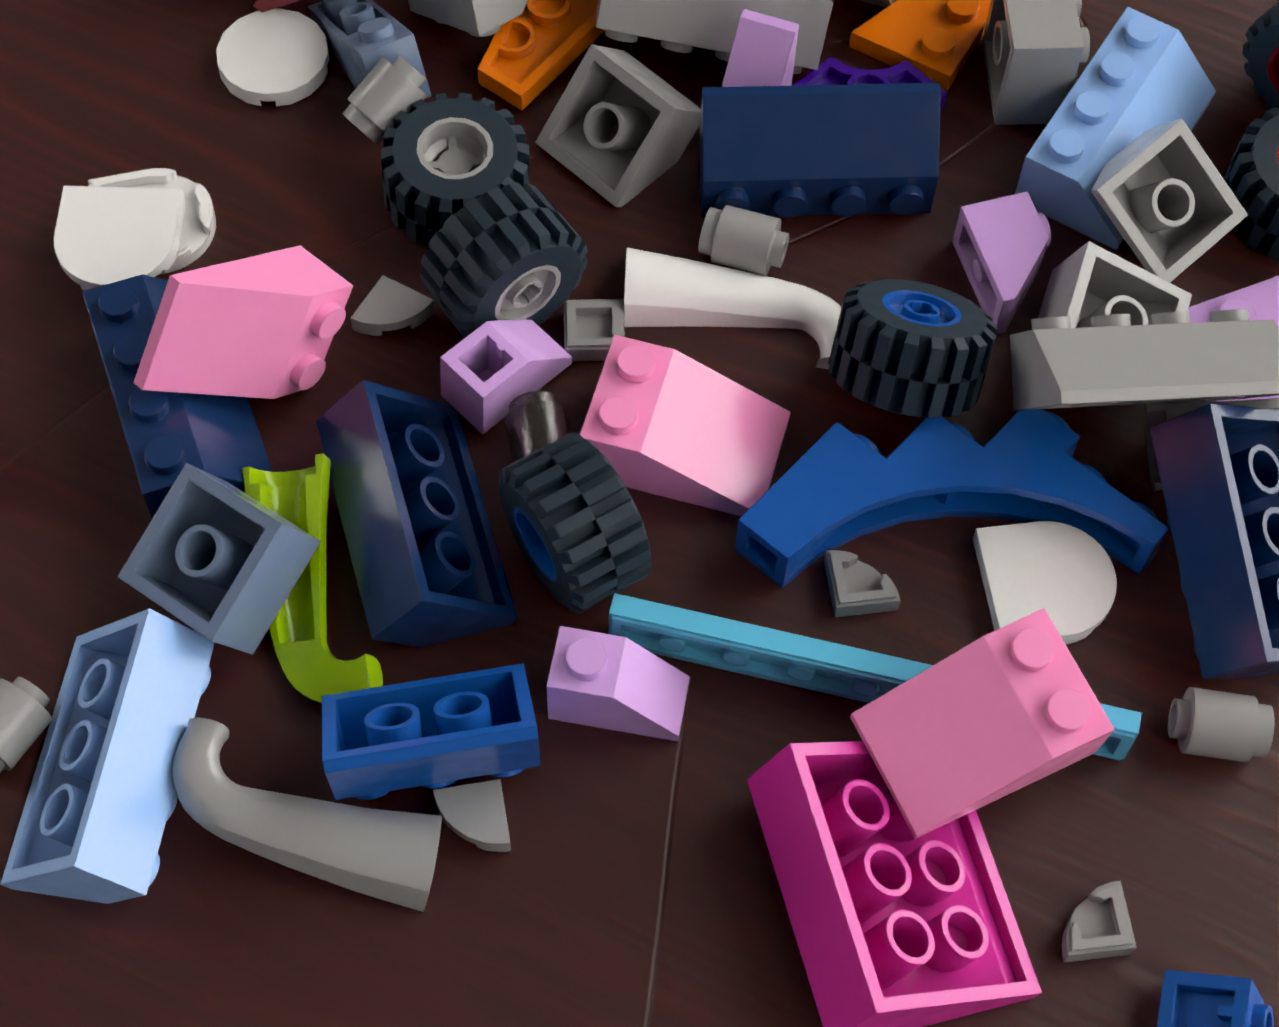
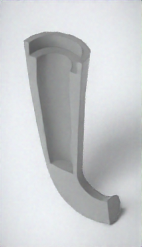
(344, 844)

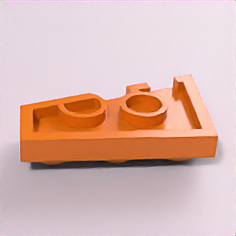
(926, 33)
(537, 48)

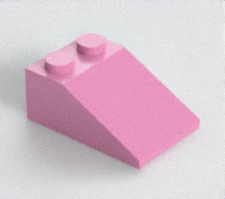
(245, 327)
(683, 428)
(982, 723)

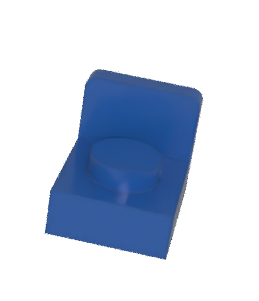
(1211, 1001)

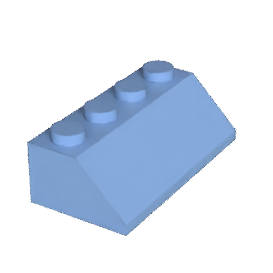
(1132, 84)
(108, 761)

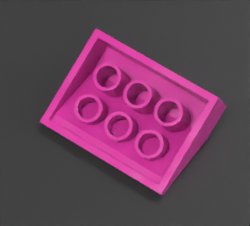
(881, 918)

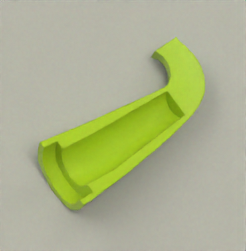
(300, 624)

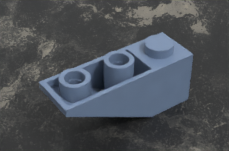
(363, 34)

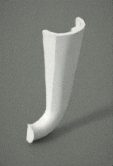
(698, 294)

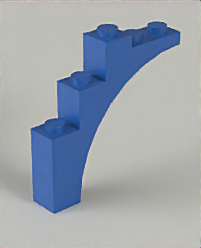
(938, 472)

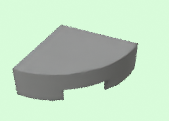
(390, 308)
(857, 586)
(476, 814)
(1099, 926)

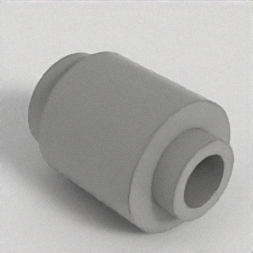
(383, 96)
(743, 239)
(21, 719)
(1221, 725)

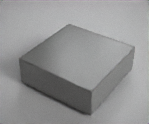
(591, 327)

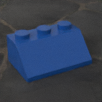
(429, 732)

